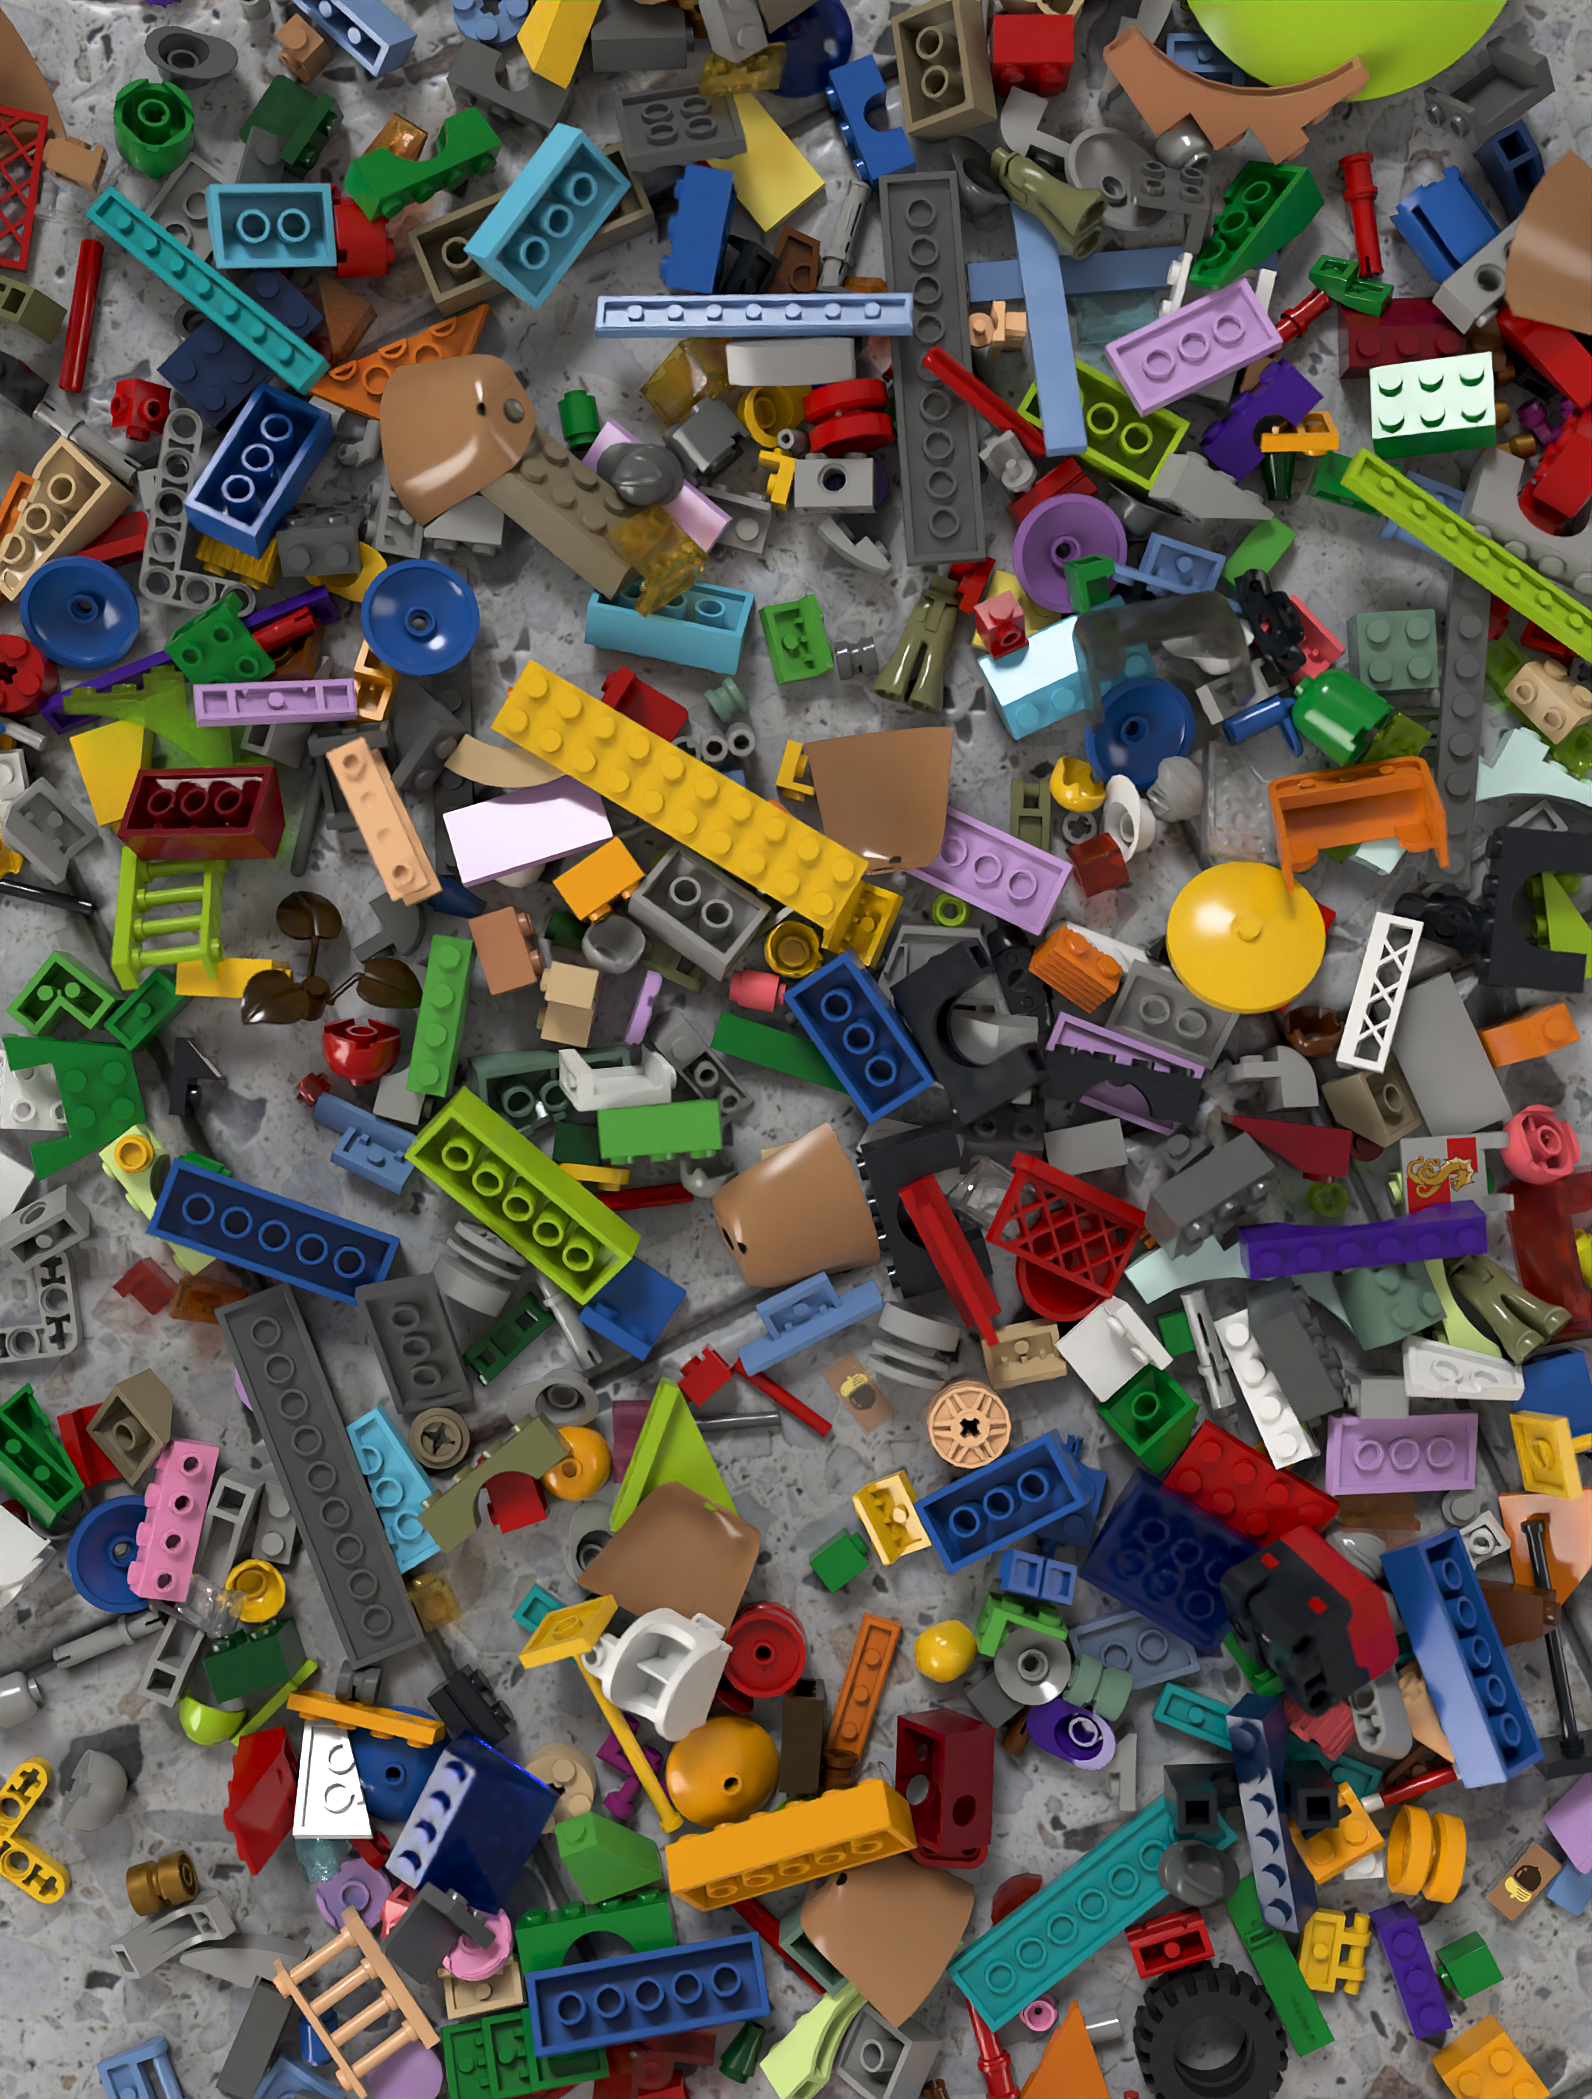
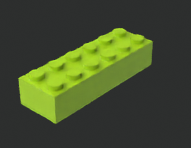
(523, 1196)

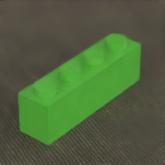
(442, 1016)

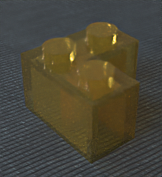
(686, 376)

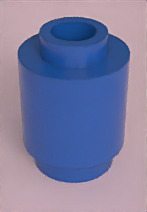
(311, 2045)

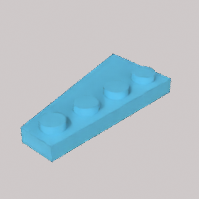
(396, 1485)

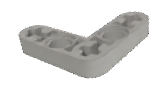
(45, 1331)

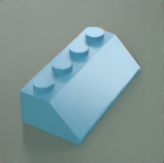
(548, 215)
(695, 629)
(1043, 678)

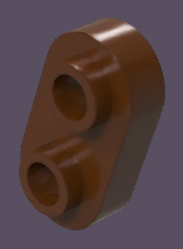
(1413, 1766)

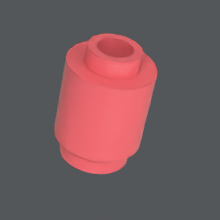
(757, 990)

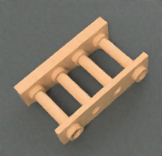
(385, 822)
(394, 1996)

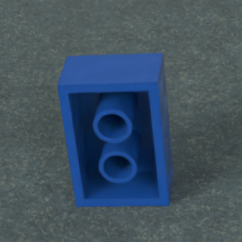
(699, 231)

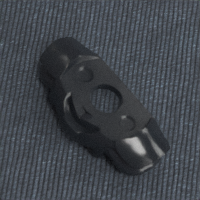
(1257, 600)
(1440, 910)
(1012, 951)

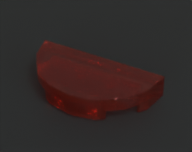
(1013, 1894)

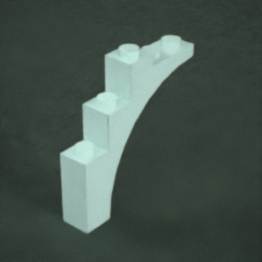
(1511, 772)
(1156, 1274)

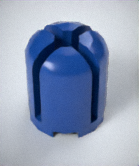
(1445, 224)

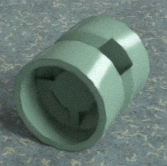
(1099, 1687)

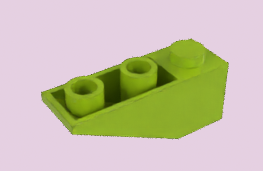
(1557, 920)

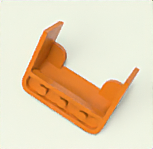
(1356, 807)

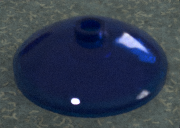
(814, 50)

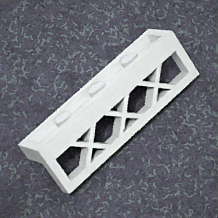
(1365, 993)

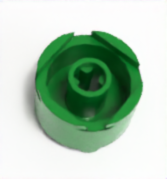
(153, 126)

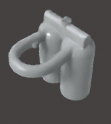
(738, 739)

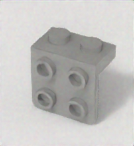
(45, 830)

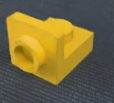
(779, 485)
(793, 765)

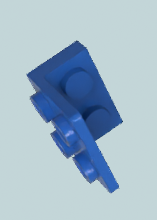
(633, 1307)

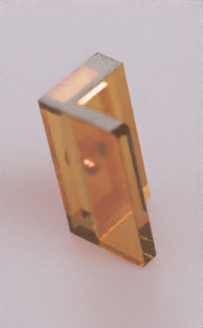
(1378, 1511)

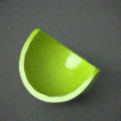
(207, 1724)

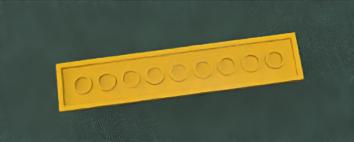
(680, 795)

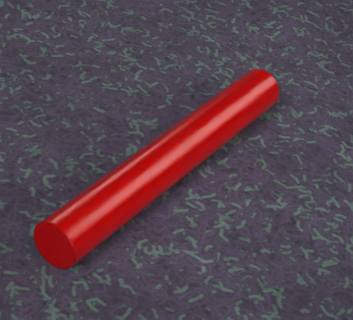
(785, 1399)

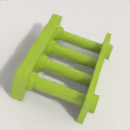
(135, 900)

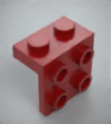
(643, 704)

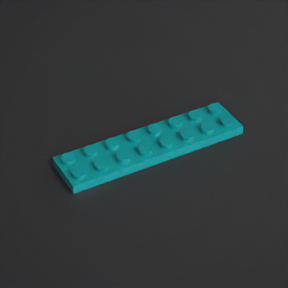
(1072, 1915)

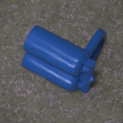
(1261, 718)

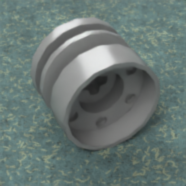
(477, 1270)
(913, 1346)

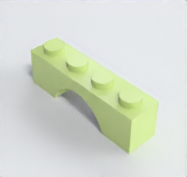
(145, 1191)

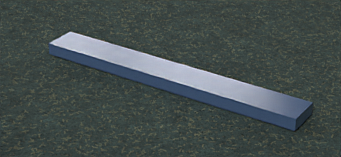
(1096, 274)
(754, 315)
(1049, 336)

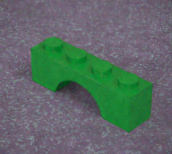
(388, 183)
(641, 1919)

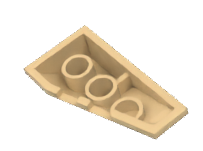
(63, 513)

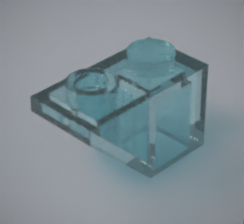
(321, 1857)

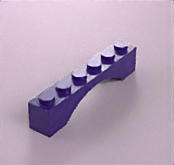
(1428, 1234)

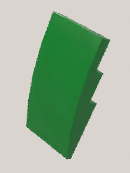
(499, 2061)

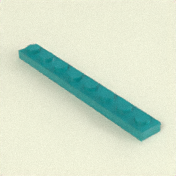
(208, 290)

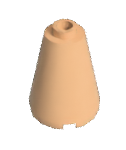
(1421, 1711)

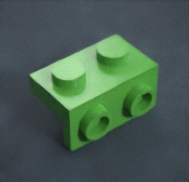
(797, 640)

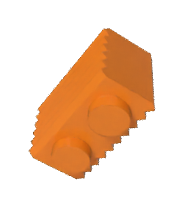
(1076, 968)

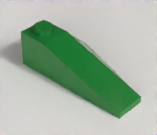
(1260, 215)

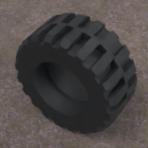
(1201, 1994)

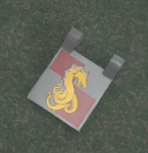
(1450, 1171)

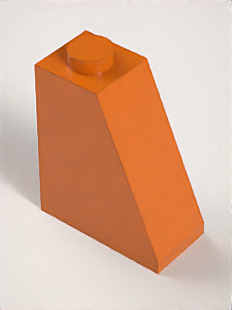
(1528, 1034)

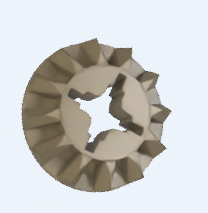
(423, 1445)

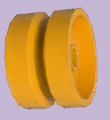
(1425, 1854)

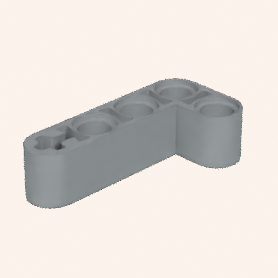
(1380, 1708)

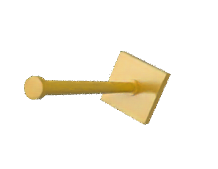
(1548, 1453)
(574, 1632)

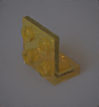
(660, 554)

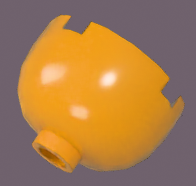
(583, 1469)

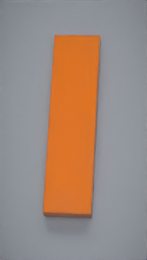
(862, 1684)

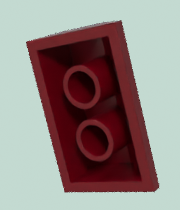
(1403, 334)

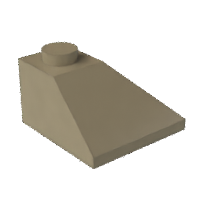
(1373, 1103)
(134, 1424)

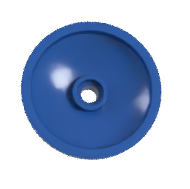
(423, 592)
(67, 630)
(1160, 730)
(91, 1556)
(385, 1795)

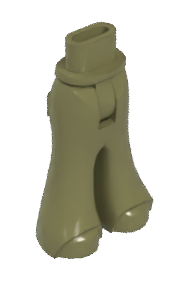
(1065, 210)
(928, 626)
(1511, 1311)

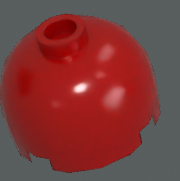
(361, 1051)

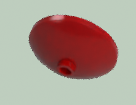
(1053, 1294)

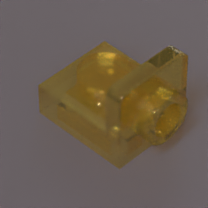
(434, 1600)

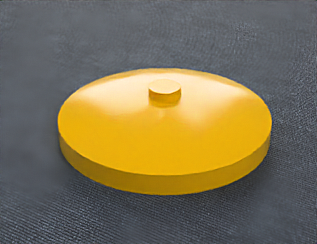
(1244, 938)

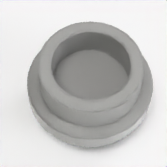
(1460, 1506)

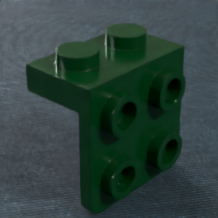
(297, 117)

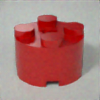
(360, 244)
(33, 682)

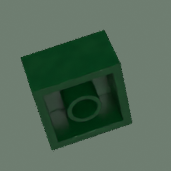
(254, 1659)

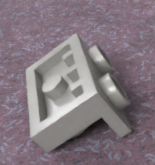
(750, 517)
(389, 525)

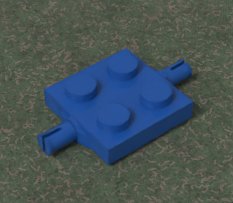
(1078, 1525)

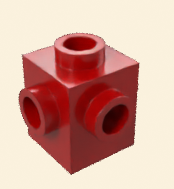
(140, 409)

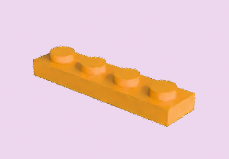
(382, 1721)

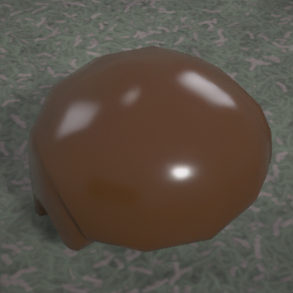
(1313, 1031)

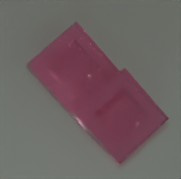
(627, 1426)

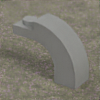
(172, 1932)

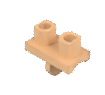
(999, 330)

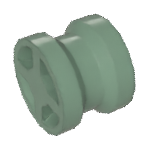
(726, 701)

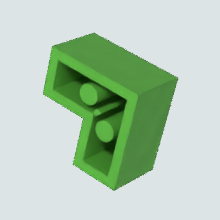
(62, 988)

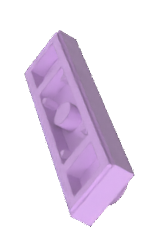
(275, 702)

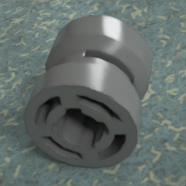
(856, 658)
(359, 1684)

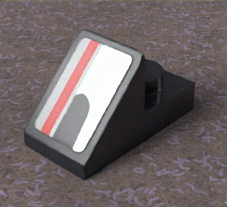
(188, 1065)

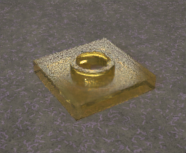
(756, 73)

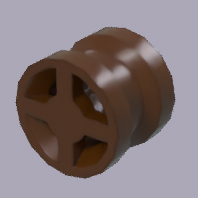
(838, 1769)

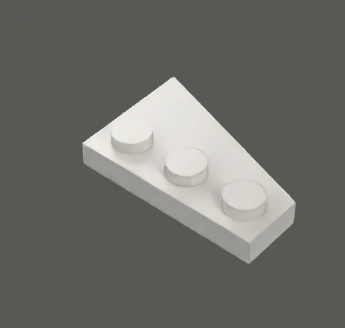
(1454, 1372)
(329, 1786)

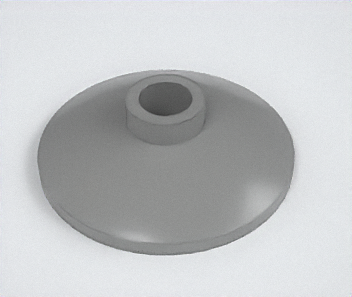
(1042, 1682)

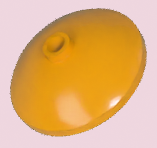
(709, 1756)

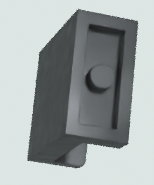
(1495, 96)
(325, 740)

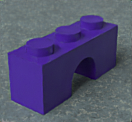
(1280, 392)
(1411, 1969)

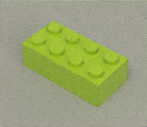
(1119, 441)

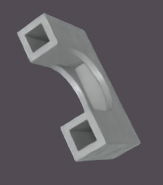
(1494, 511)

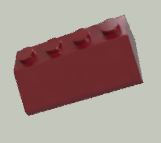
(204, 814)

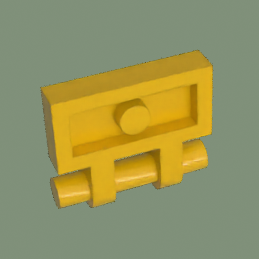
(1321, 1948)

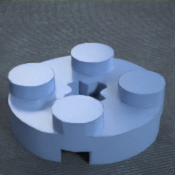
(490, 29)

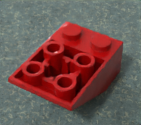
(262, 1795)

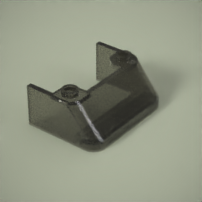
(1104, 634)

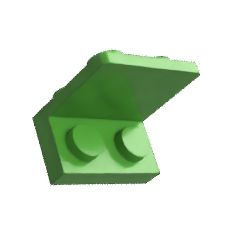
(993, 1631)

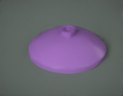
(1085, 528)

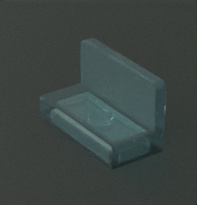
(1112, 315)

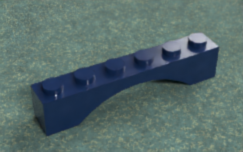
(1514, 171)
(1259, 1753)

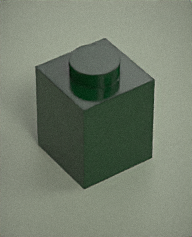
(577, 1143)

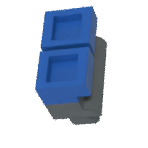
(1030, 1577)

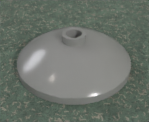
(1104, 161)

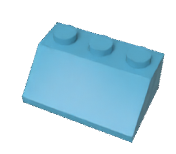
(271, 225)

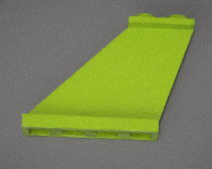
(669, 1451)

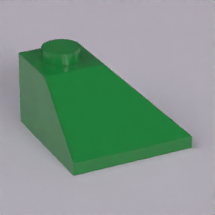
(1152, 1416)

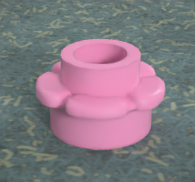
(1043, 2020)

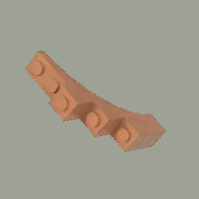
(1224, 111)

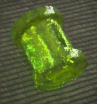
(1318, 1205)

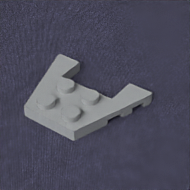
(920, 944)

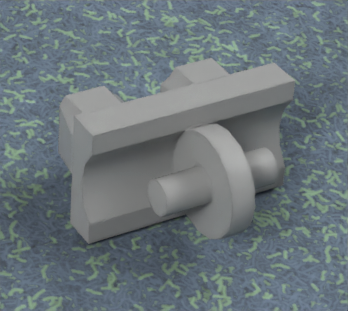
(1008, 463)

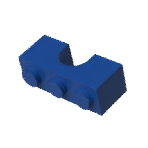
(855, 92)

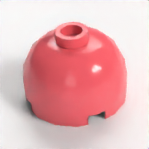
(1539, 1146)

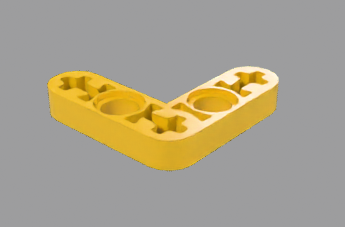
(9, 1825)

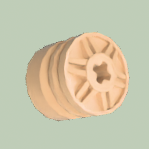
(969, 1400)

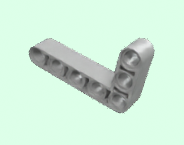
(176, 527)

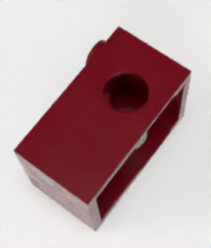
(959, 1777)

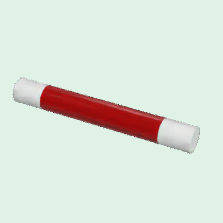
(1410, 1788)

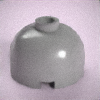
(96, 1793)

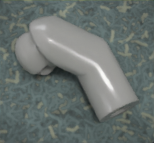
(796, 441)
(363, 452)

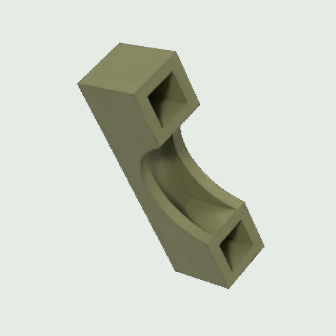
(531, 1450)

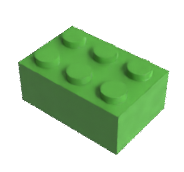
(661, 1130)

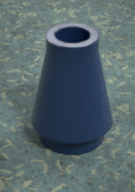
(457, 900)

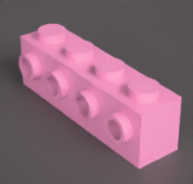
(173, 1520)

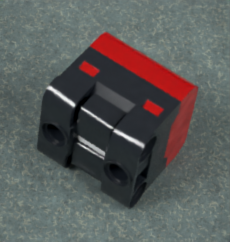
(1310, 1619)

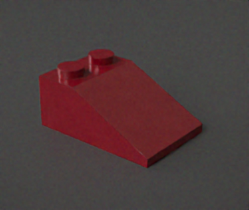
(1313, 1149)

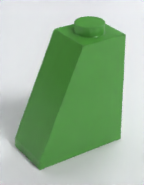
(606, 1856)

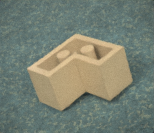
(572, 1003)

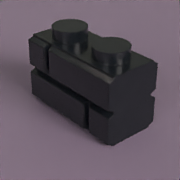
(467, 1704)

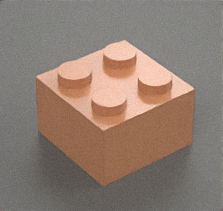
(508, 950)

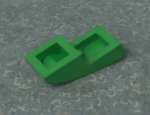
(1340, 281)

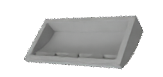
(1444, 1060)

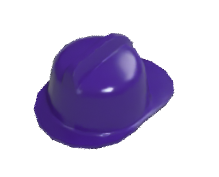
(1072, 1733)

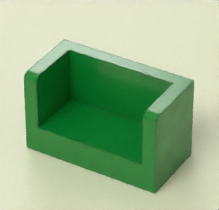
(1326, 483)
(147, 1011)

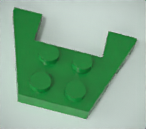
(95, 1089)

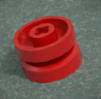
(848, 417)
(765, 1672)

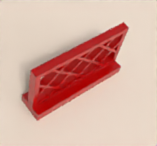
(39, 145)
(1073, 1192)
(951, 1255)

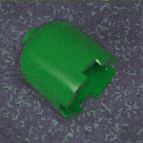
(1338, 713)

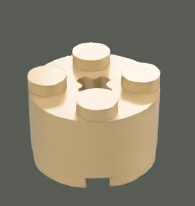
(566, 1768)

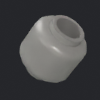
(1185, 147)
(18, 1699)

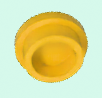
(134, 1153)

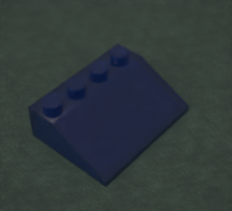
(1167, 1560)
(473, 1825)

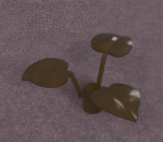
(277, 1001)

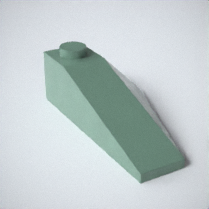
(526, 1083)

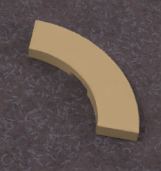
(500, 765)

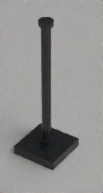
(1572, 1750)

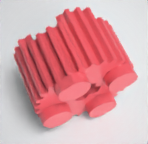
(1332, 1730)

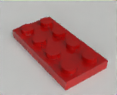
(1246, 1488)

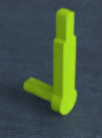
(274, 1701)

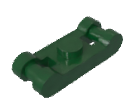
(507, 1338)

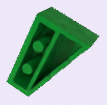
(33, 1462)

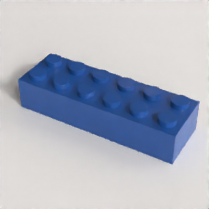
(270, 1233)
(1462, 1658)
(647, 1995)

